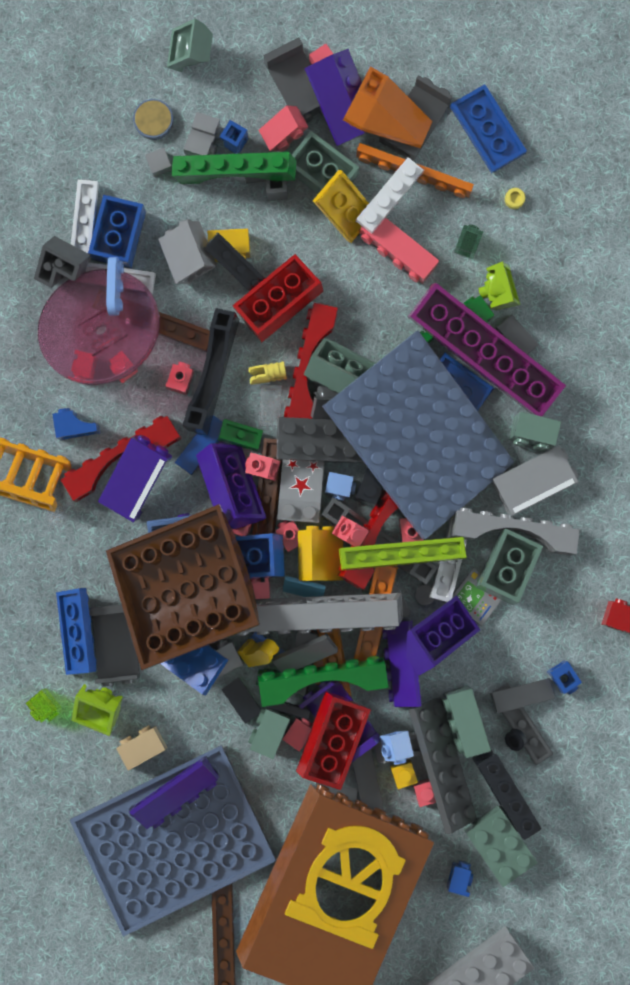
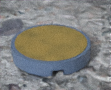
(153, 119)

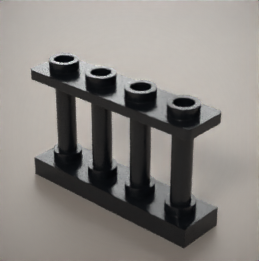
(507, 794)

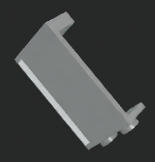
(535, 480)

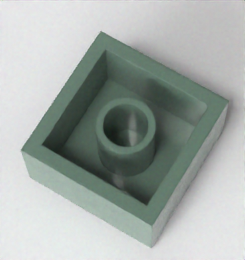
(534, 431)
(270, 732)

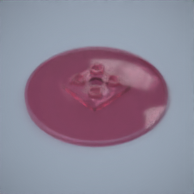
(71, 324)

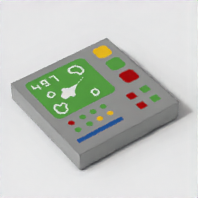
(476, 601)

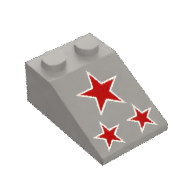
(300, 490)

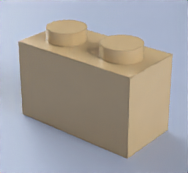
(142, 747)

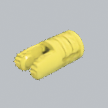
(267, 373)

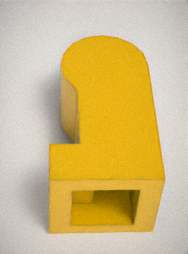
(258, 653)

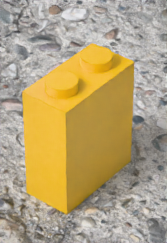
(318, 554)

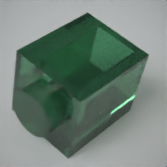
(468, 241)

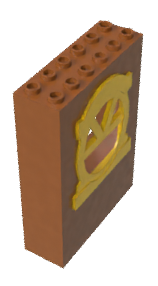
(288, 930)

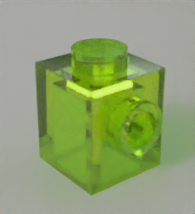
(43, 706)

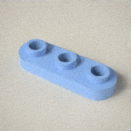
(114, 286)

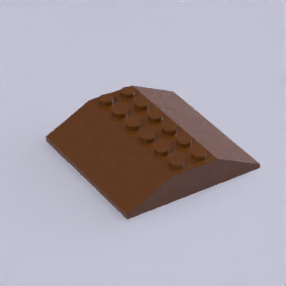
(183, 587)

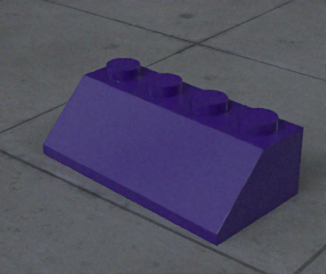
(335, 86)
(229, 484)
(439, 635)
(403, 677)
(175, 793)

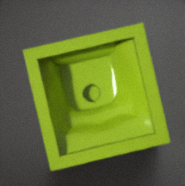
(500, 287)
(96, 709)

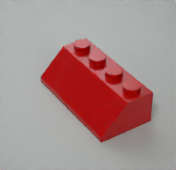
(278, 298)
(333, 741)

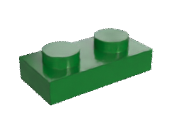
(240, 435)

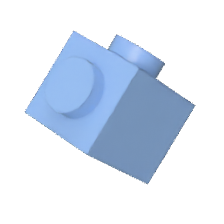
(340, 486)
(396, 747)

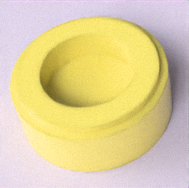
(515, 198)

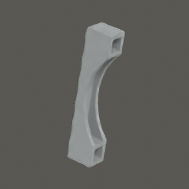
(556, 539)

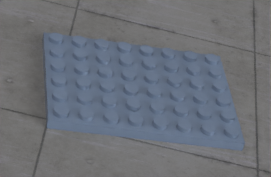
(419, 434)
(182, 859)

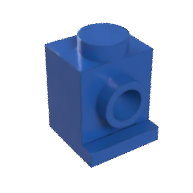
(234, 137)
(572, 682)
(460, 878)

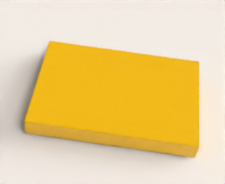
(342, 205)

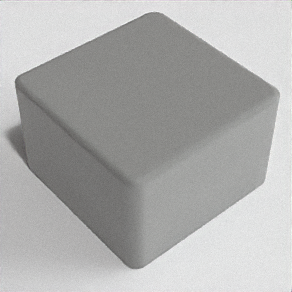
(158, 162)

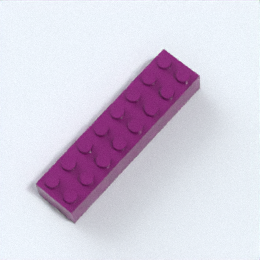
(486, 350)

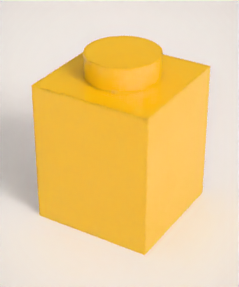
(403, 774)

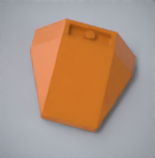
(387, 111)

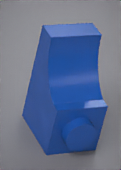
(69, 426)

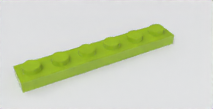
(402, 553)

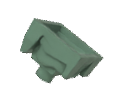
(189, 45)

